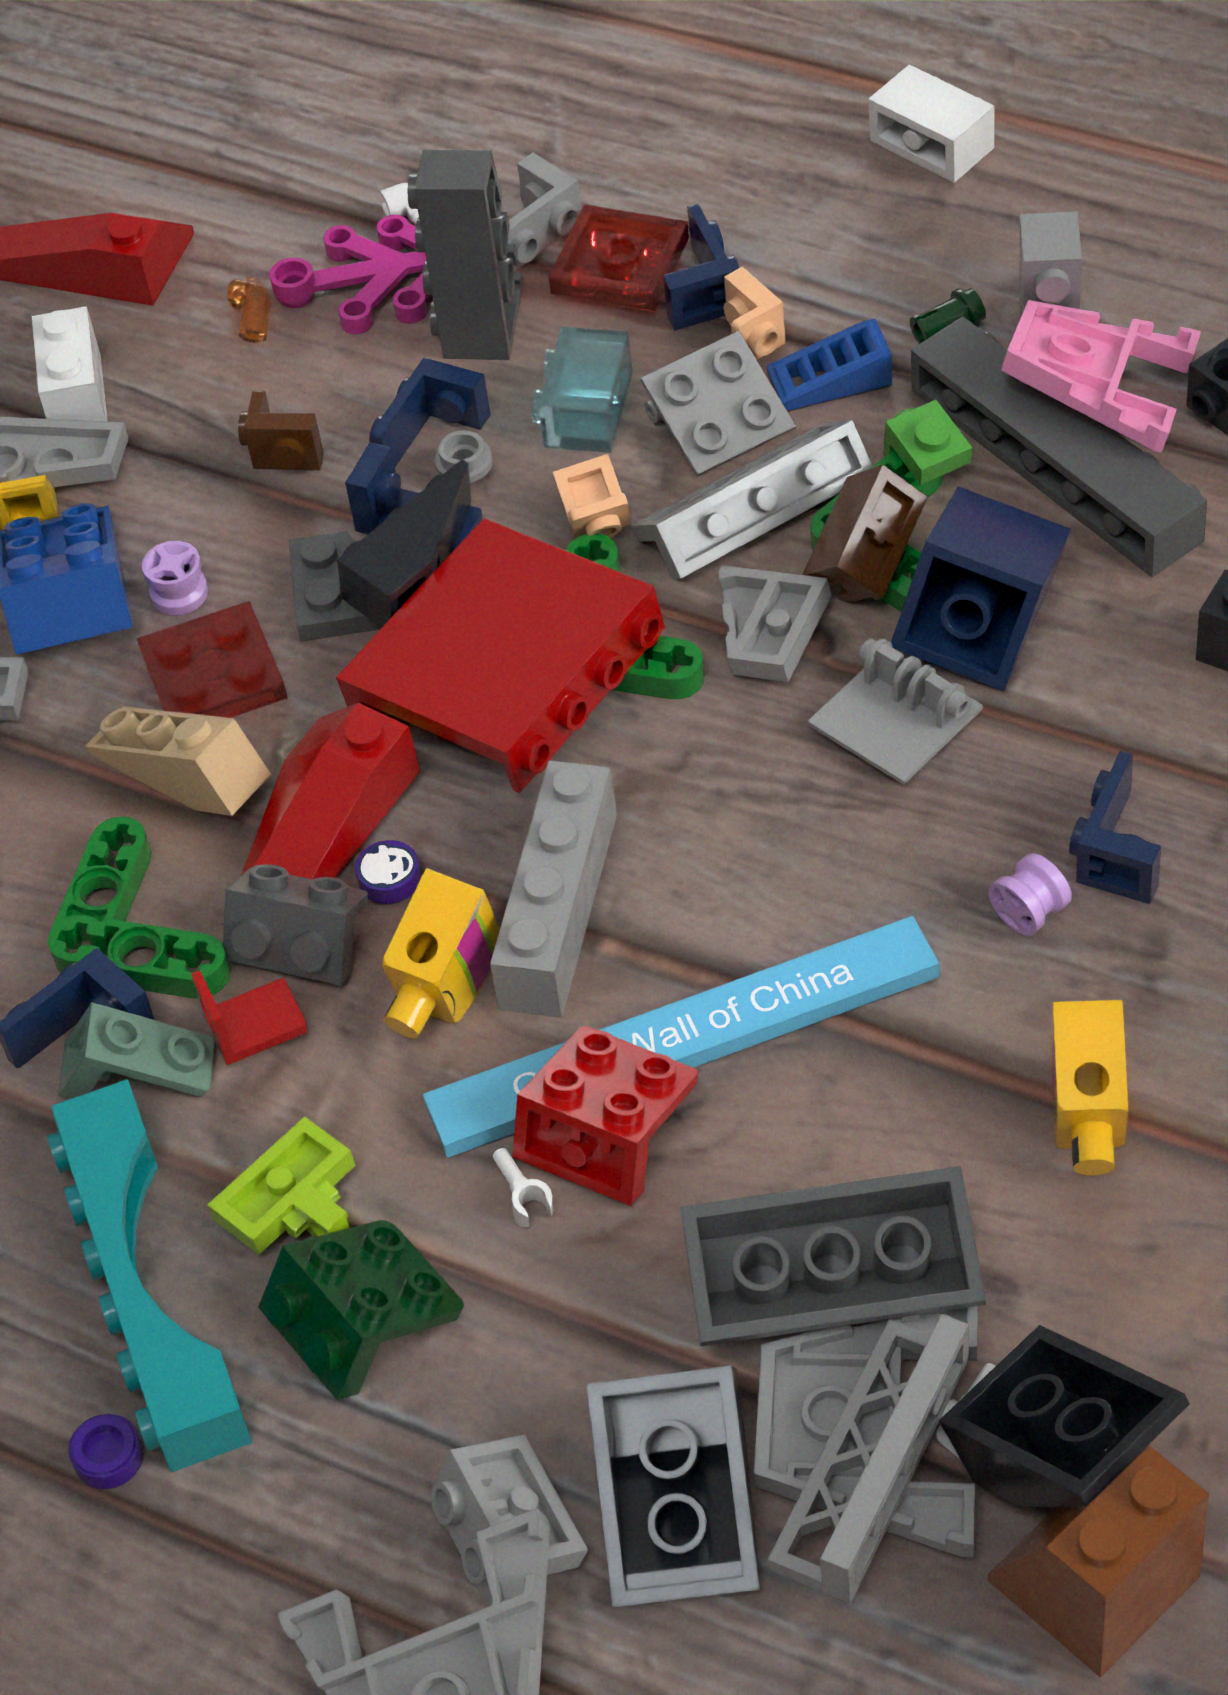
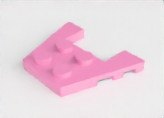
(1083, 360)

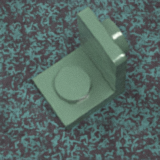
(136, 1048)

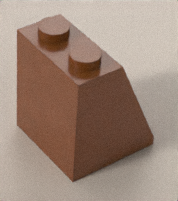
(1110, 1566)

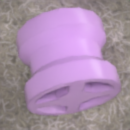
(175, 578)
(1030, 894)

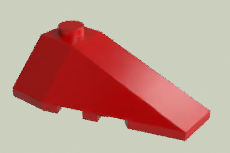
(95, 255)
(334, 792)

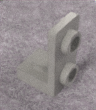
(550, 209)

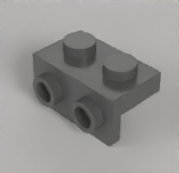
(292, 923)

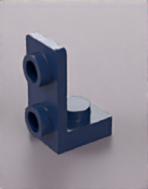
(699, 291)
(434, 391)
(376, 491)
(1111, 859)
(63, 1002)

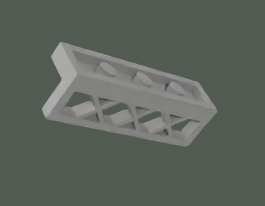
(755, 497)
(886, 1463)

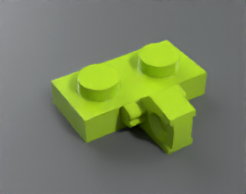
(287, 1190)

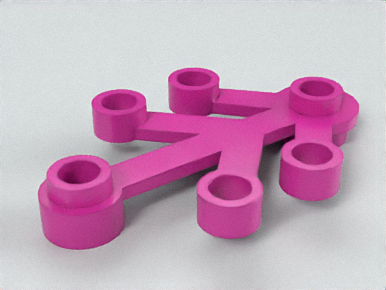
(381, 267)

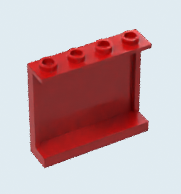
(506, 648)

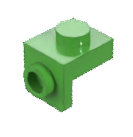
(927, 441)

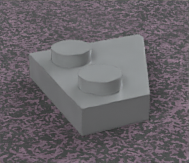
(769, 619)

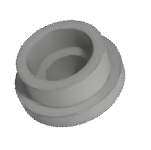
(464, 446)

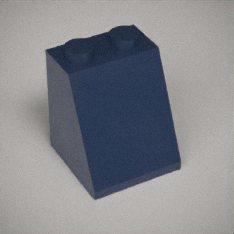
(979, 587)

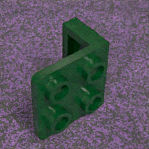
(348, 1295)

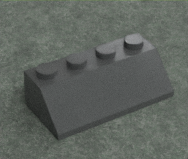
(832, 1256)

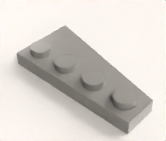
(61, 449)

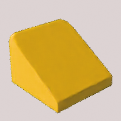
(27, 499)

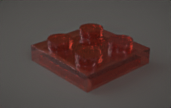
(618, 257)
(213, 665)

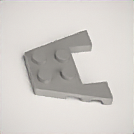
(800, 1401)
(475, 1655)

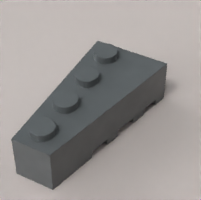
(466, 253)

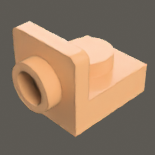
(754, 313)

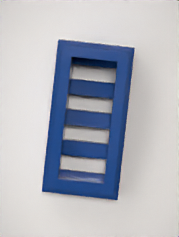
(851, 364)

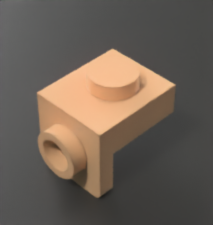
(592, 498)

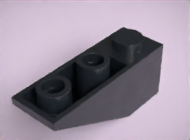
(406, 548)

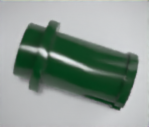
(961, 303)

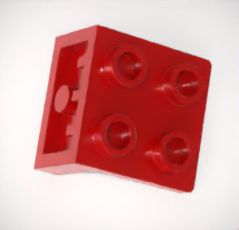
(596, 1110)

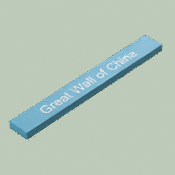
(709, 1023)

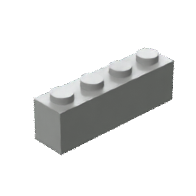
(554, 889)

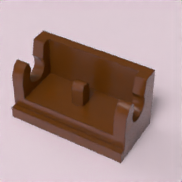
(866, 533)

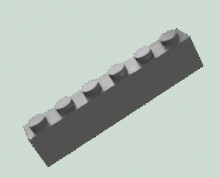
(1060, 450)

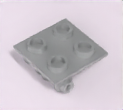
(716, 403)
(895, 712)

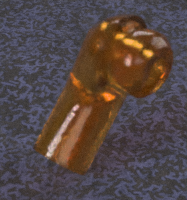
(255, 306)

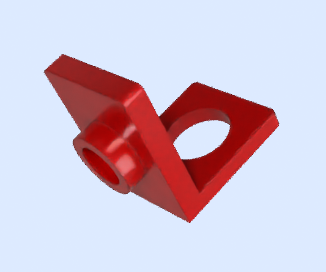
(251, 1019)

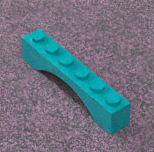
(183, 1379)

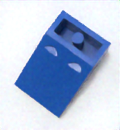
(62, 578)

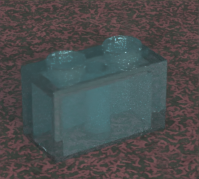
(583, 389)

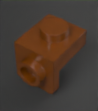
(279, 439)

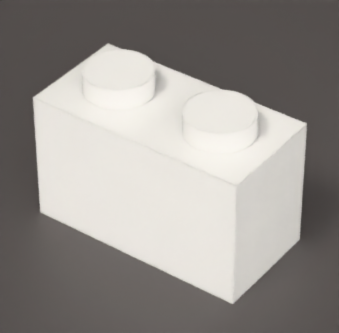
(931, 123)
(69, 366)

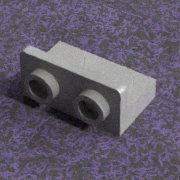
(495, 1483)

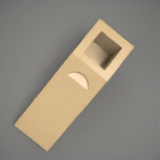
(183, 755)

